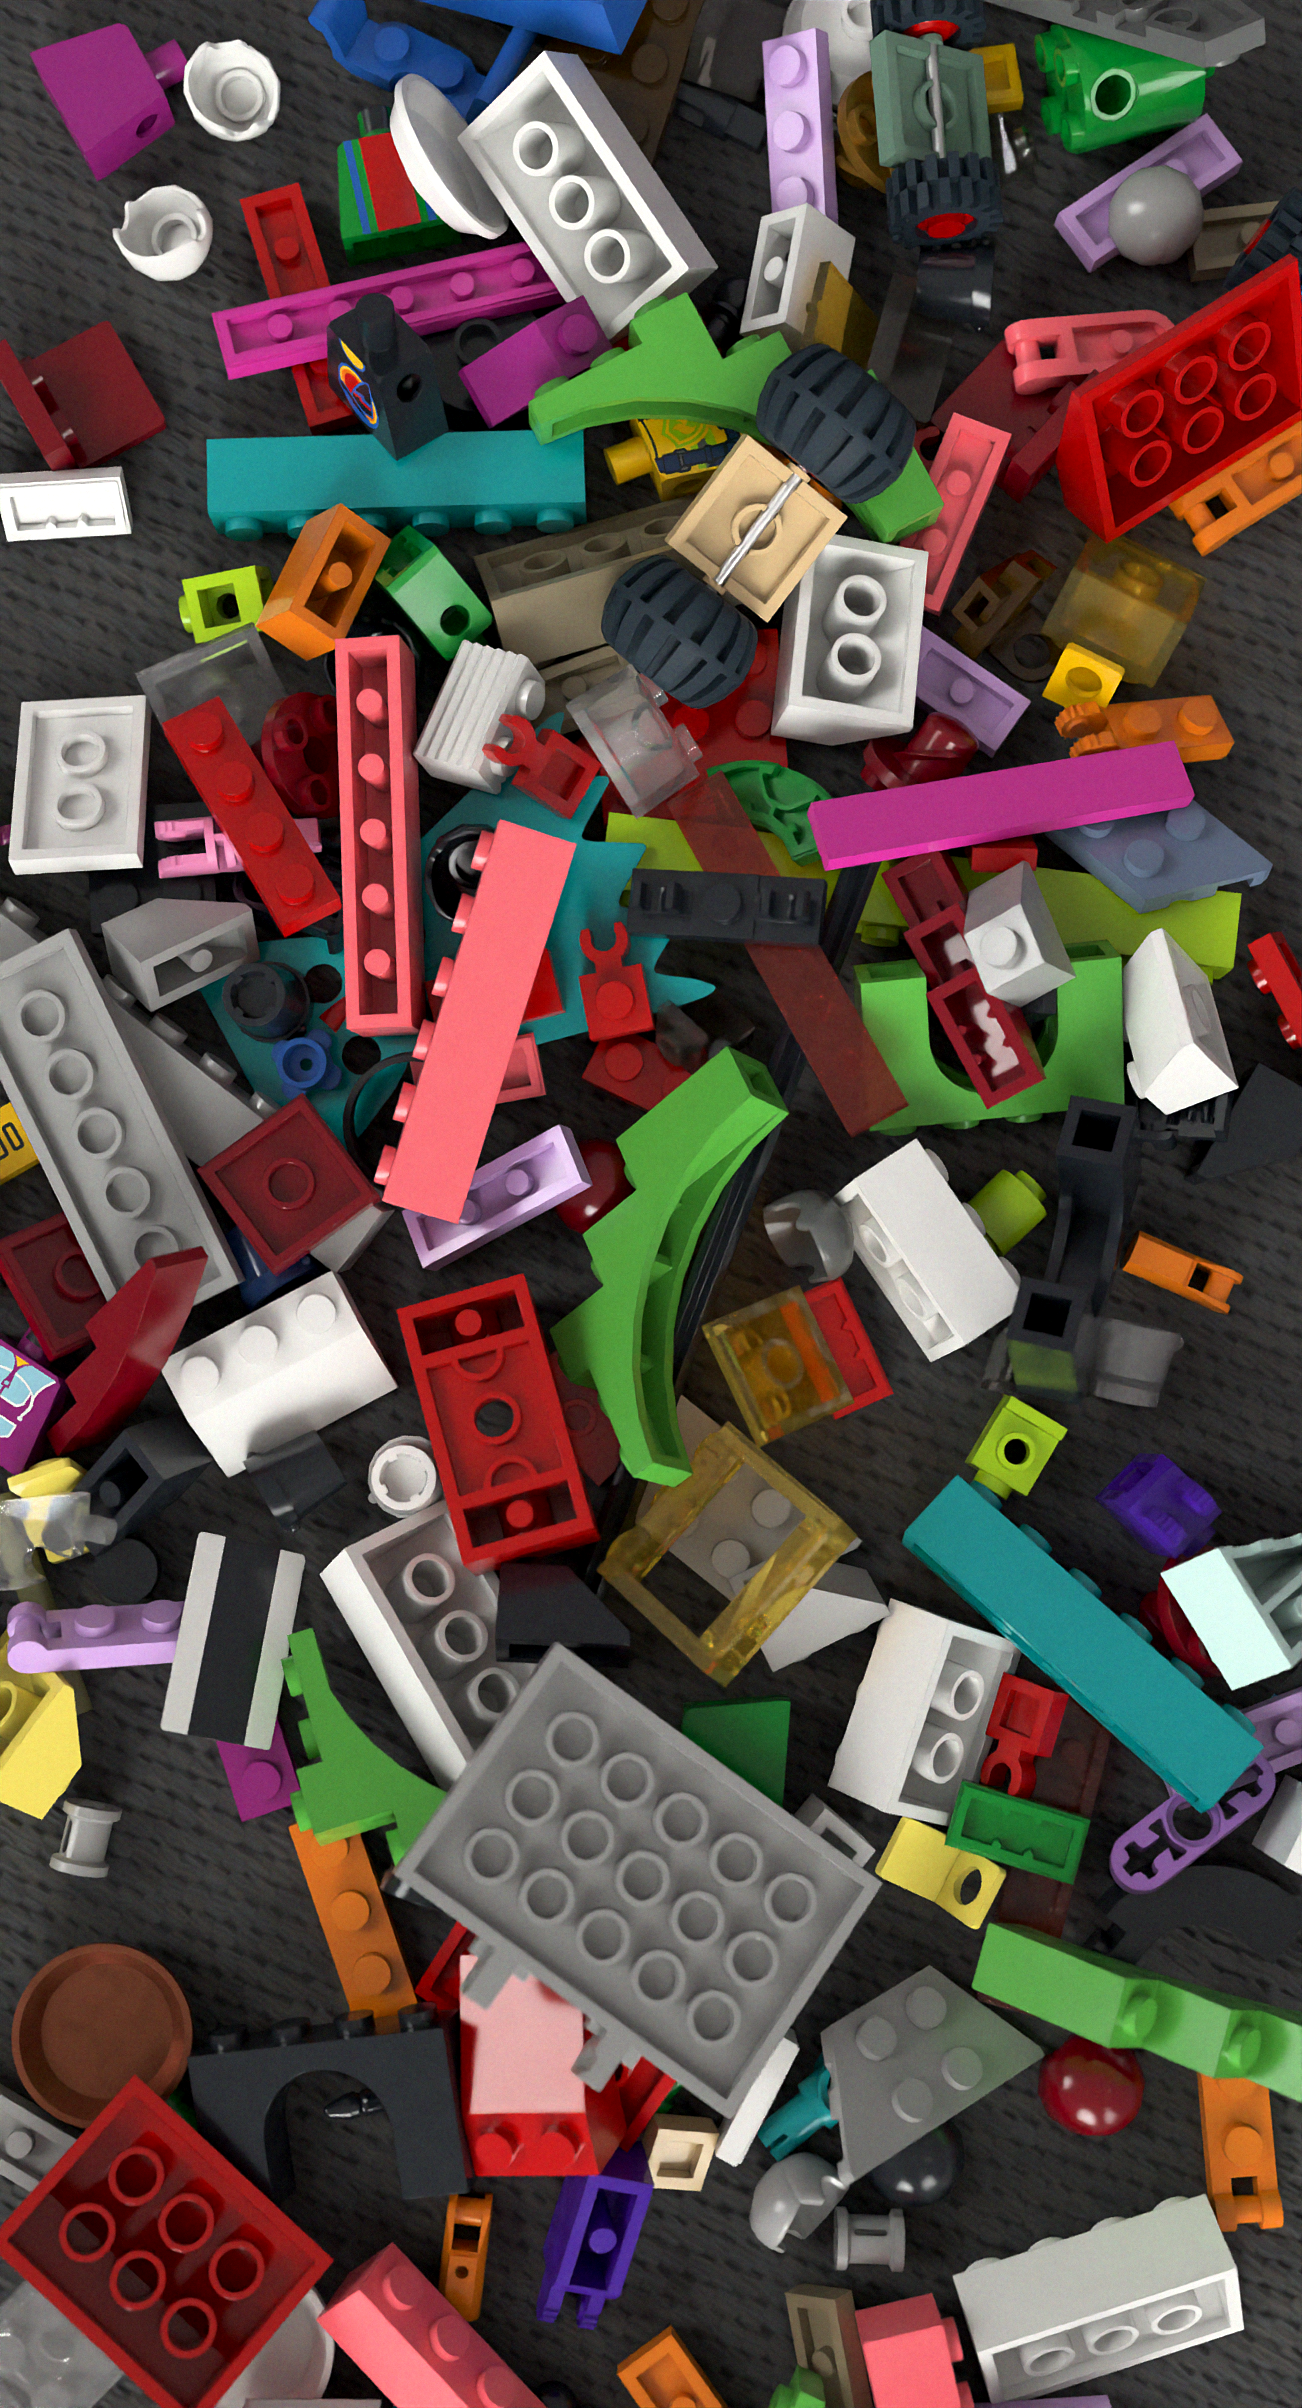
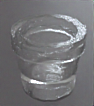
(1133, 1361)

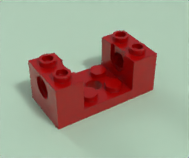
(512, 1490)

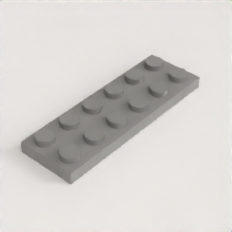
(100, 1121)

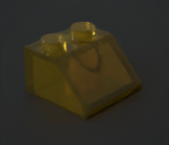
(1125, 606)
(777, 1365)

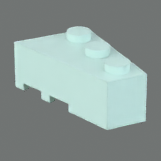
(1245, 1606)

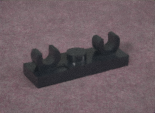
(727, 907)

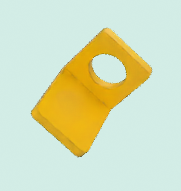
(1083, 678)

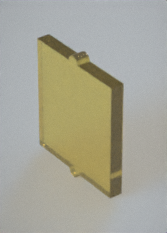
(839, 317)

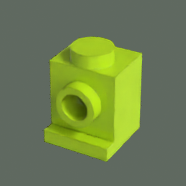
(204, 596)
(1014, 1421)

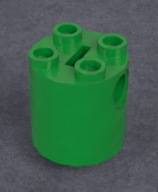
(1112, 90)

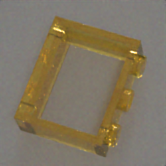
(773, 1589)

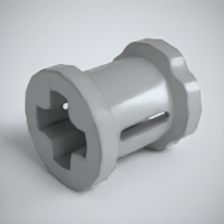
(85, 1838)
(869, 2239)

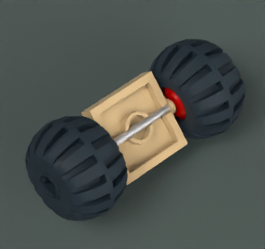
(758, 525)

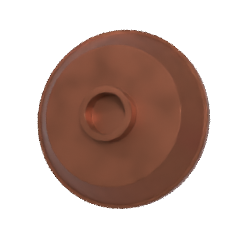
(95, 2024)

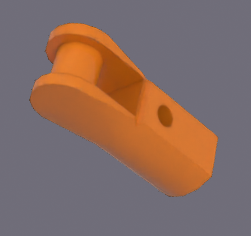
(1173, 1268)
(463, 2259)

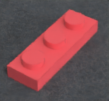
(964, 479)

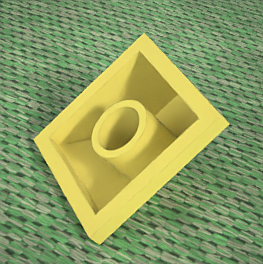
(35, 1737)

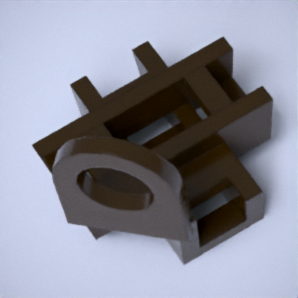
(998, 614)

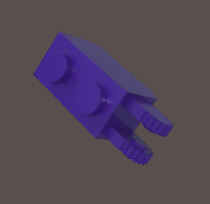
(1160, 1506)
(595, 2236)

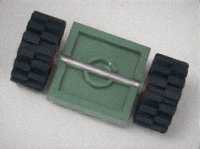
(933, 122)

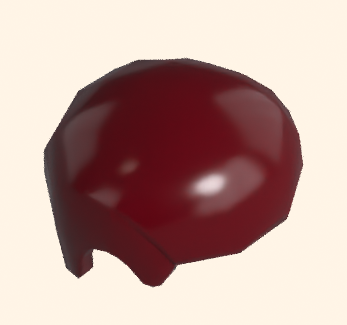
(609, 1186)
(1091, 2086)

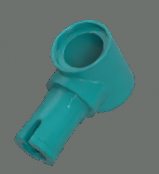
(800, 2115)

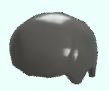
(810, 1232)

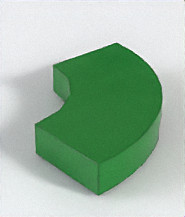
(777, 802)

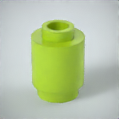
(1009, 1209)

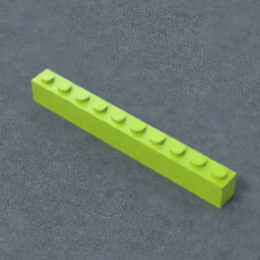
(1077, 901)

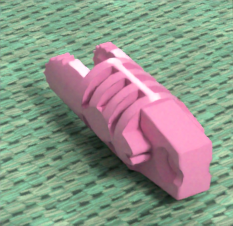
(219, 854)

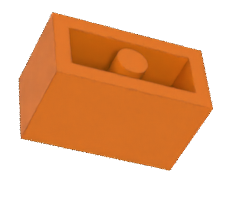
(323, 582)

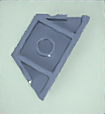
(1163, 856)

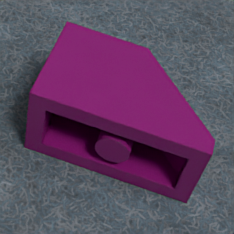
(548, 348)

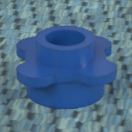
(290, 1055)

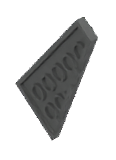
(1187, 30)

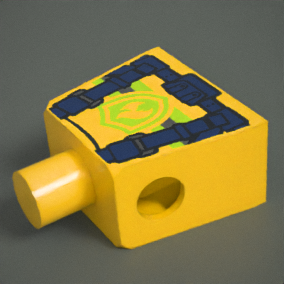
(674, 453)

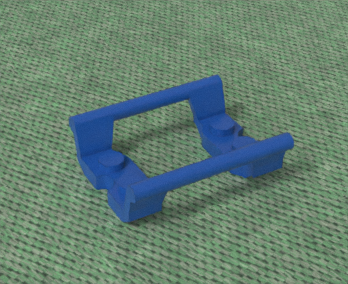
(394, 49)

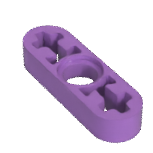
(1164, 1866)

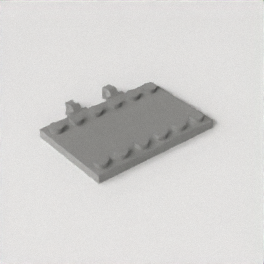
(635, 1884)

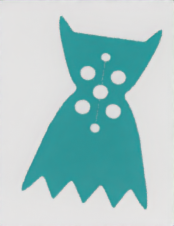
(586, 901)

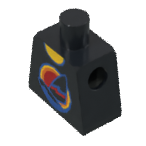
(373, 359)

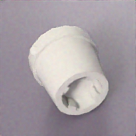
(405, 1476)

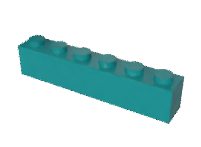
(451, 482)
(1082, 1644)

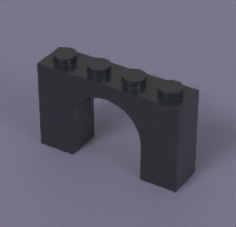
(1061, 1317)
(404, 2058)

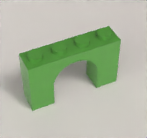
(1076, 1045)

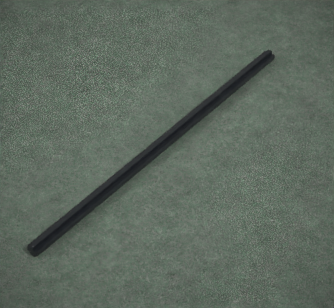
(728, 1224)

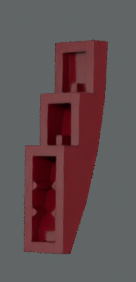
(982, 1028)
(132, 1346)

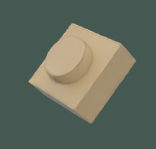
(679, 2150)

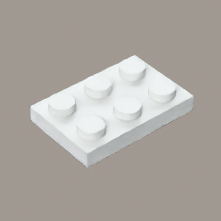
(80, 785)

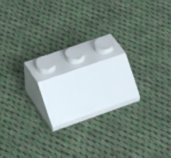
(851, 644)
(928, 1251)
(279, 1373)
(922, 1713)

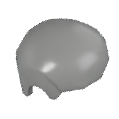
(1155, 215)
(794, 2198)

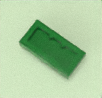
(1017, 1831)

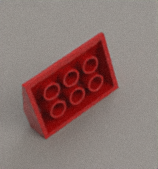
(1185, 404)
(161, 2251)

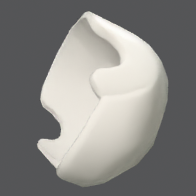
(232, 90)
(165, 233)

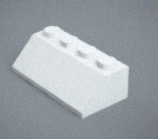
(584, 193)
(428, 1635)
(1100, 2300)

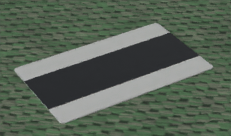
(233, 1641)

